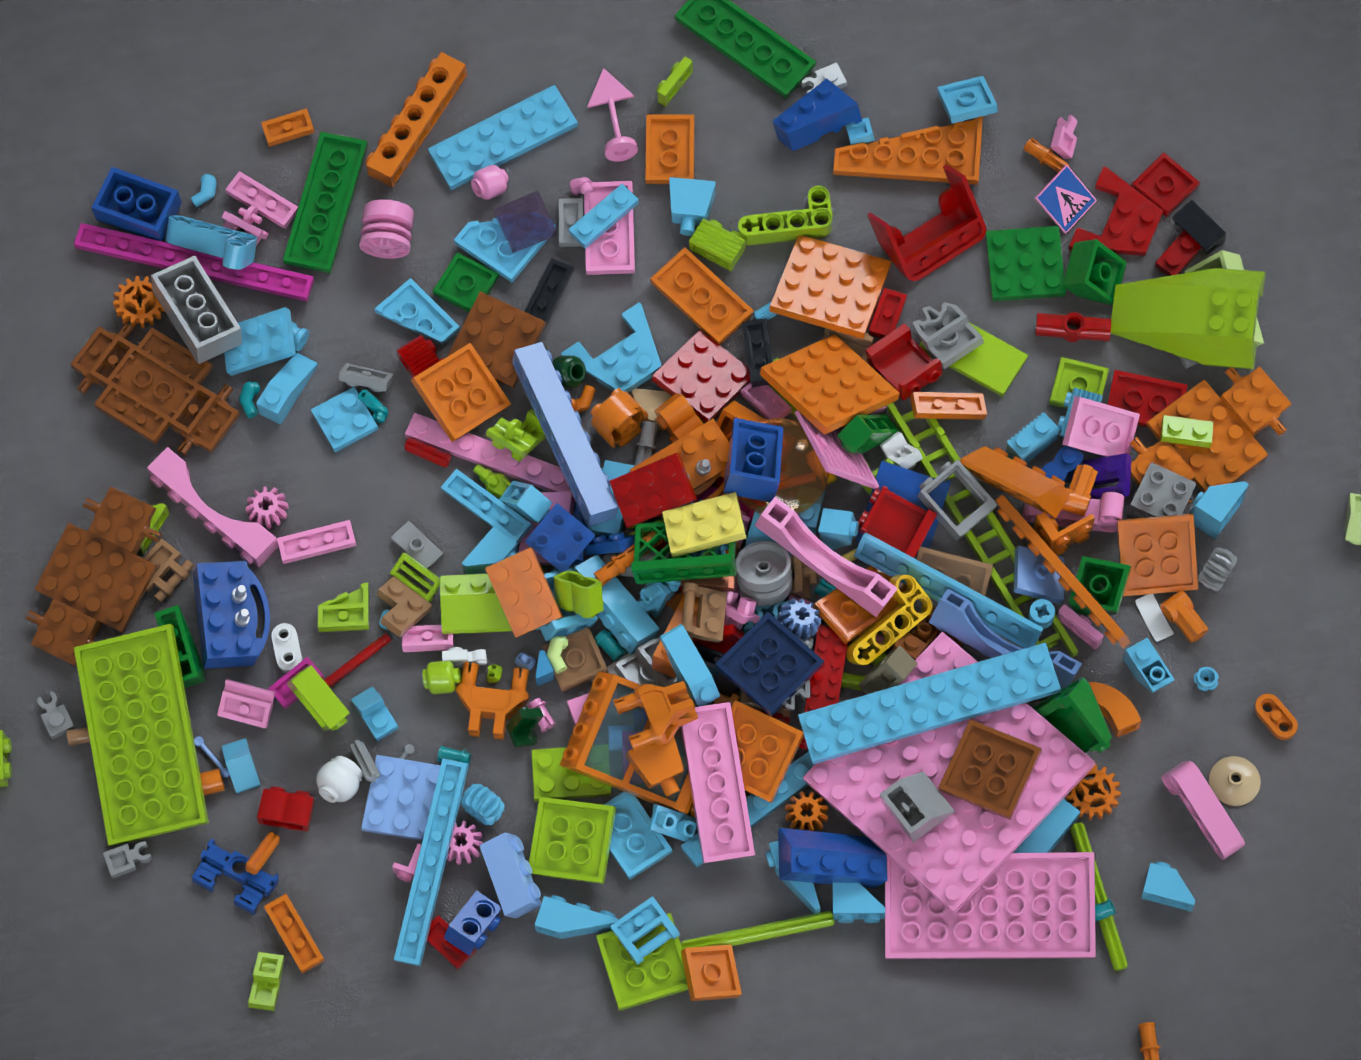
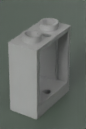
(974, 488)

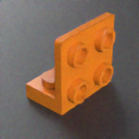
(1059, 541)

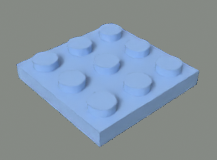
(400, 798)

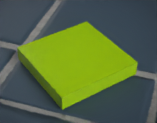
(1078, 375)

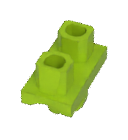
(510, 435)

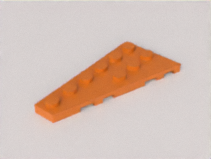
(916, 154)

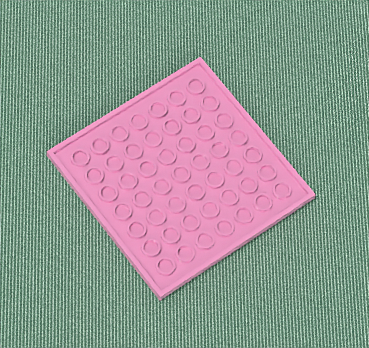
(971, 842)

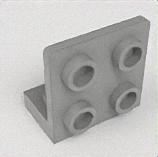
(1161, 494)

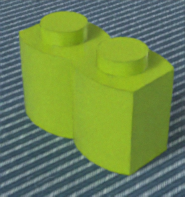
(578, 594)

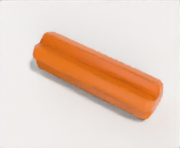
(262, 853)

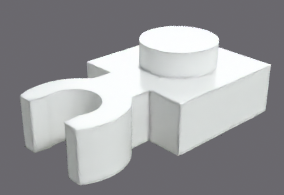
(830, 72)
(459, 656)

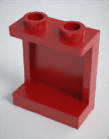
(903, 362)
(896, 521)

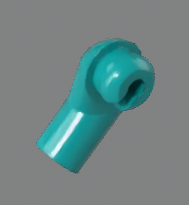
(246, 396)
(379, 410)

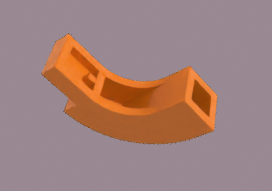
(1116, 709)

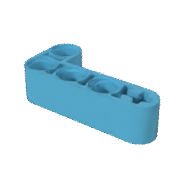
(231, 245)

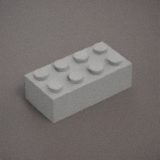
(196, 309)

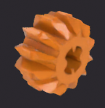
(806, 803)

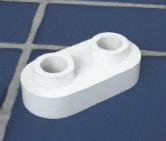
(286, 646)

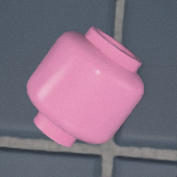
(489, 182)

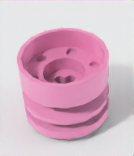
(386, 229)

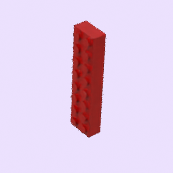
(826, 682)

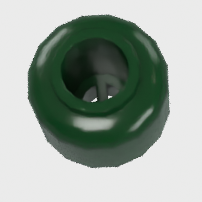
(571, 370)

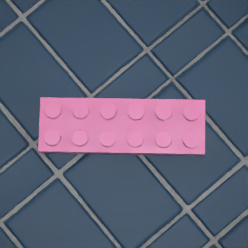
(717, 785)

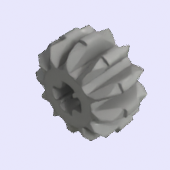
(1217, 568)

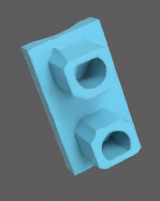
(655, 597)
(672, 823)

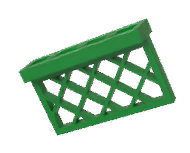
(680, 568)

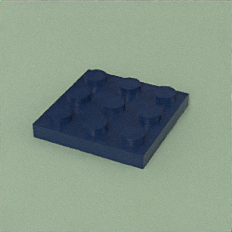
(769, 664)

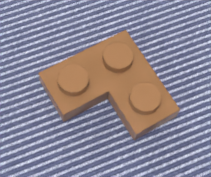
(406, 604)

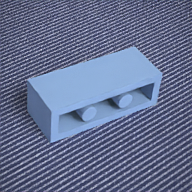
(511, 875)

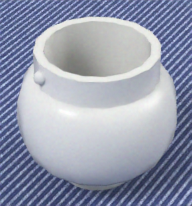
(338, 779)

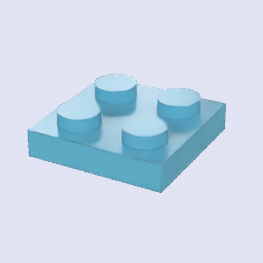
(967, 99)
(344, 419)

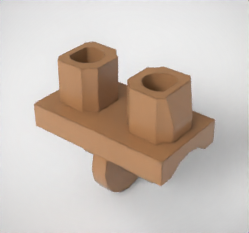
(803, 578)

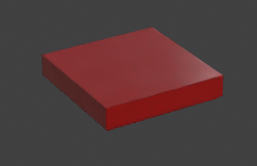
(1166, 184)

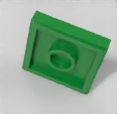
(464, 281)

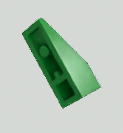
(866, 432)
(189, 658)

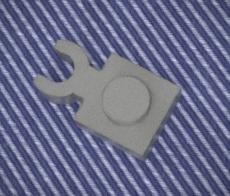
(56, 718)
(122, 859)

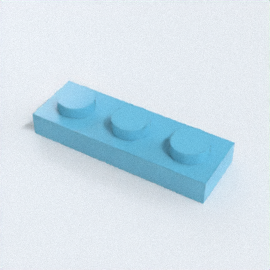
(603, 216)

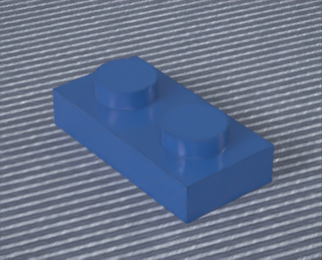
(613, 544)

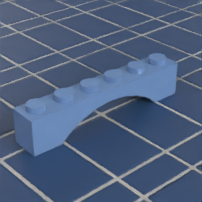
(958, 618)

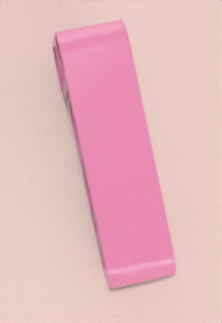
(1105, 511)
(1204, 807)

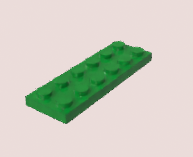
(747, 43)
(325, 202)

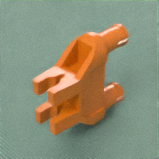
(491, 702)
(665, 709)

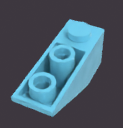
(568, 920)

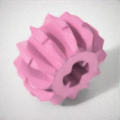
(258, 505)
(472, 843)

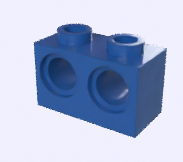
(470, 921)

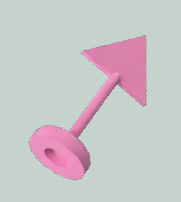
(609, 91)

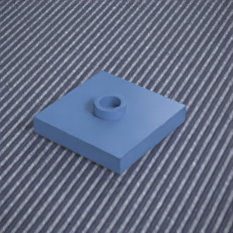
(1034, 579)

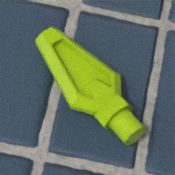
(495, 482)

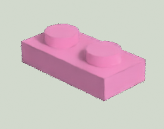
(426, 639)

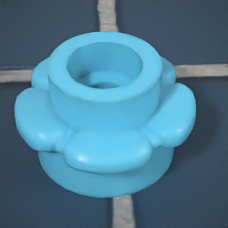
(1207, 672)

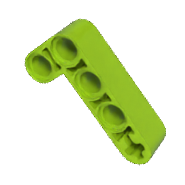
(785, 219)

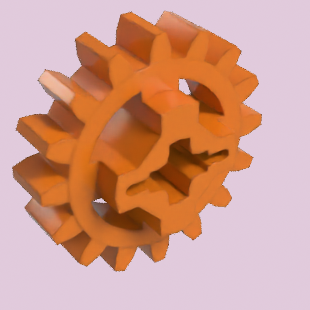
(127, 303)
(1101, 796)

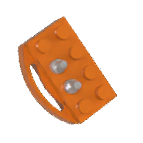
(703, 456)

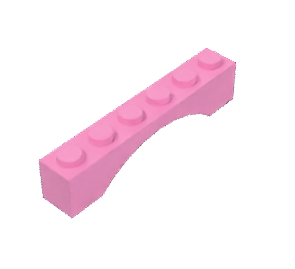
(791, 533)
(247, 537)

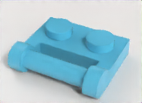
(641, 922)

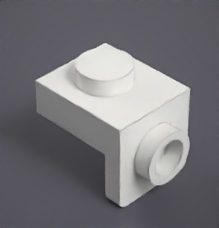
(900, 452)

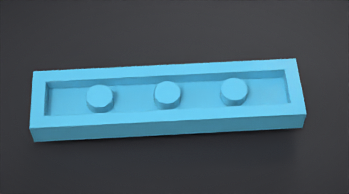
(486, 506)

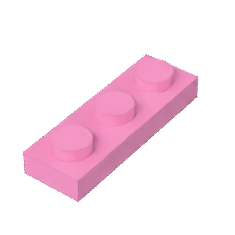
(268, 202)
(316, 541)

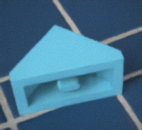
(241, 765)

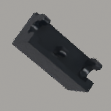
(1200, 227)

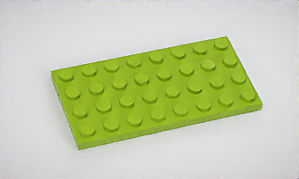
(141, 735)

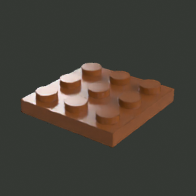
(495, 333)
(990, 769)

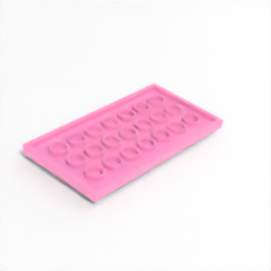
(1023, 911)

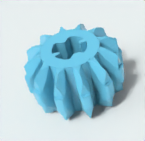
(482, 804)

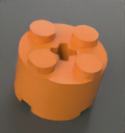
(618, 418)

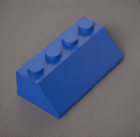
(830, 858)

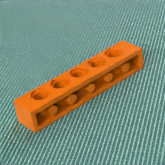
(390, 170)

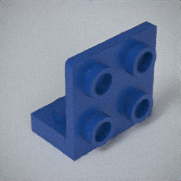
(560, 538)

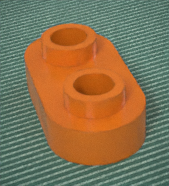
(1277, 716)

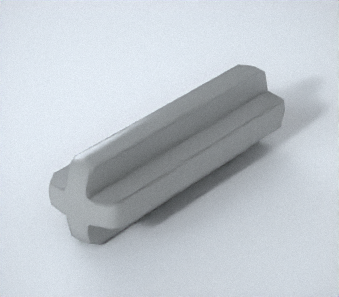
(364, 761)

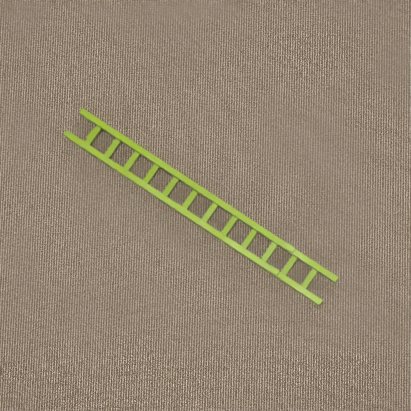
(974, 542)

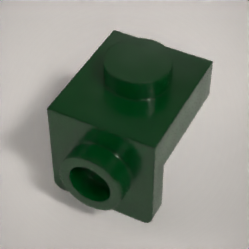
(522, 725)

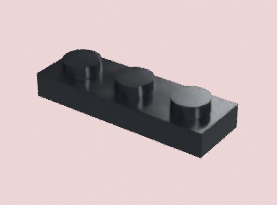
(549, 290)
(757, 349)

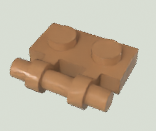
(166, 558)

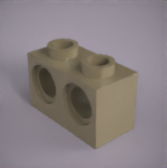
(888, 672)

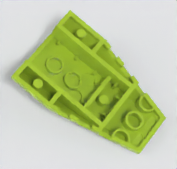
(1193, 315)

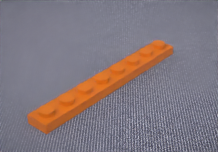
(1067, 579)

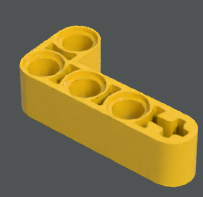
(886, 624)

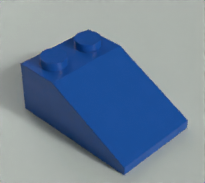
(754, 460)

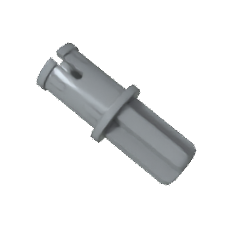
(646, 442)

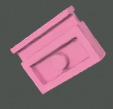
(246, 703)

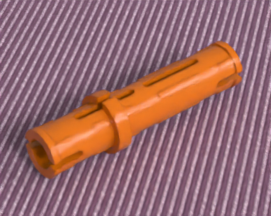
(620, 563)

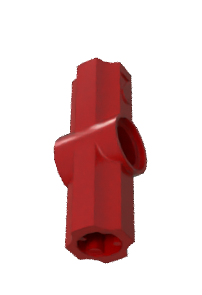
(1057, 326)

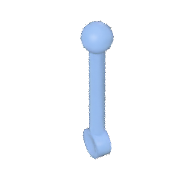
(199, 742)

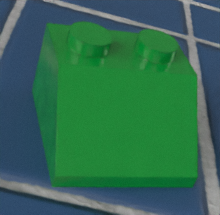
(1094, 271)
(1104, 582)

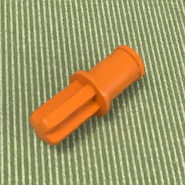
(1044, 155)
(1149, 1041)

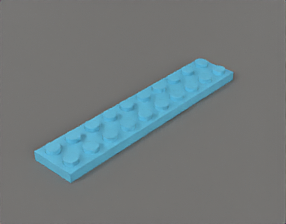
(929, 703)

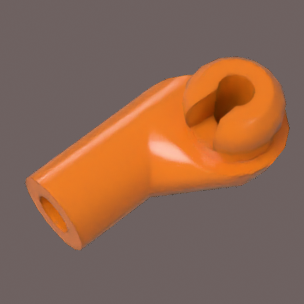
(584, 402)

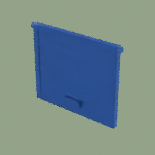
(906, 485)

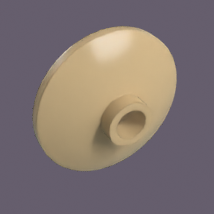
(1233, 792)

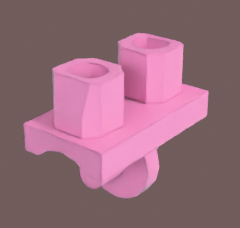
(250, 216)
(739, 613)

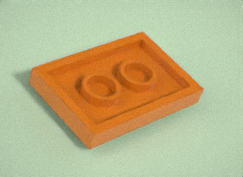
(669, 147)
(523, 592)

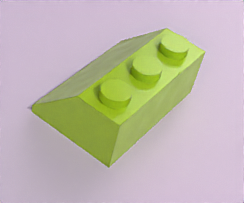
(470, 605)

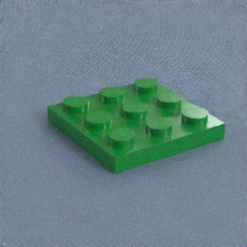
(1025, 263)

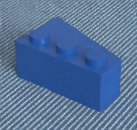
(816, 114)

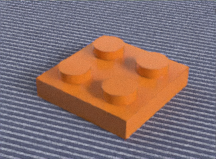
(711, 972)

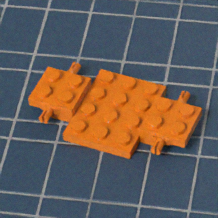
(1236, 418)

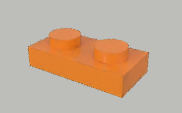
(287, 127)

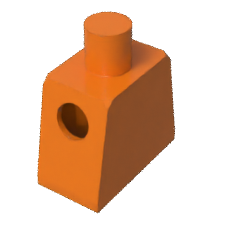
(658, 765)

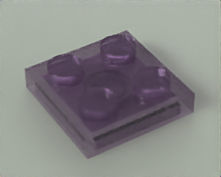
(525, 222)

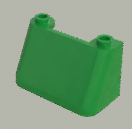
(1077, 716)

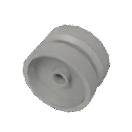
(764, 573)

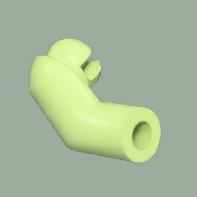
(554, 652)

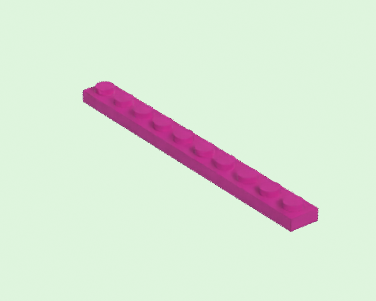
(164, 255)

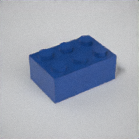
(136, 204)

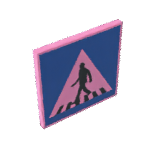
(1065, 199)

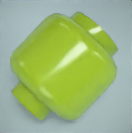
(441, 677)

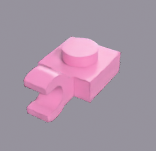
(1063, 138)

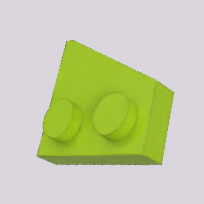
(345, 612)

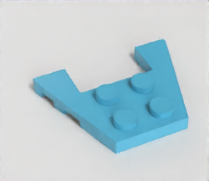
(629, 361)

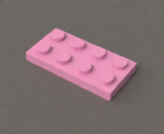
(615, 248)

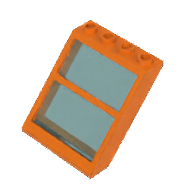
(602, 740)

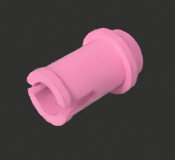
(546, 721)

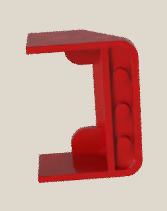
(938, 239)

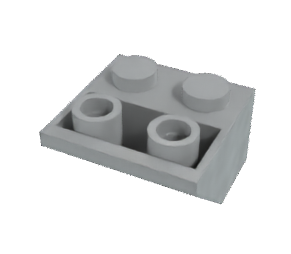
(916, 805)

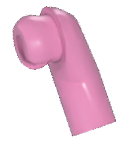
(580, 186)

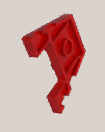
(1130, 222)

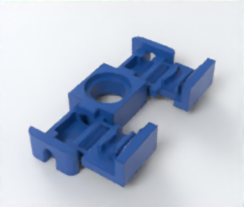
(216, 863)

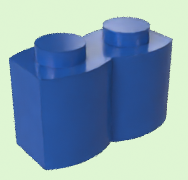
(1064, 464)

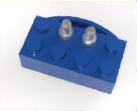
(229, 614)

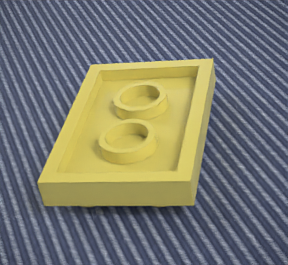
(704, 525)

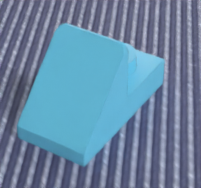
(375, 713)

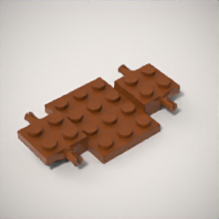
(155, 388)
(95, 575)

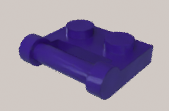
(1110, 470)

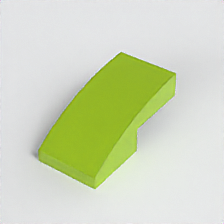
(266, 981)

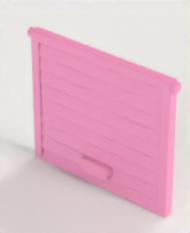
(835, 457)

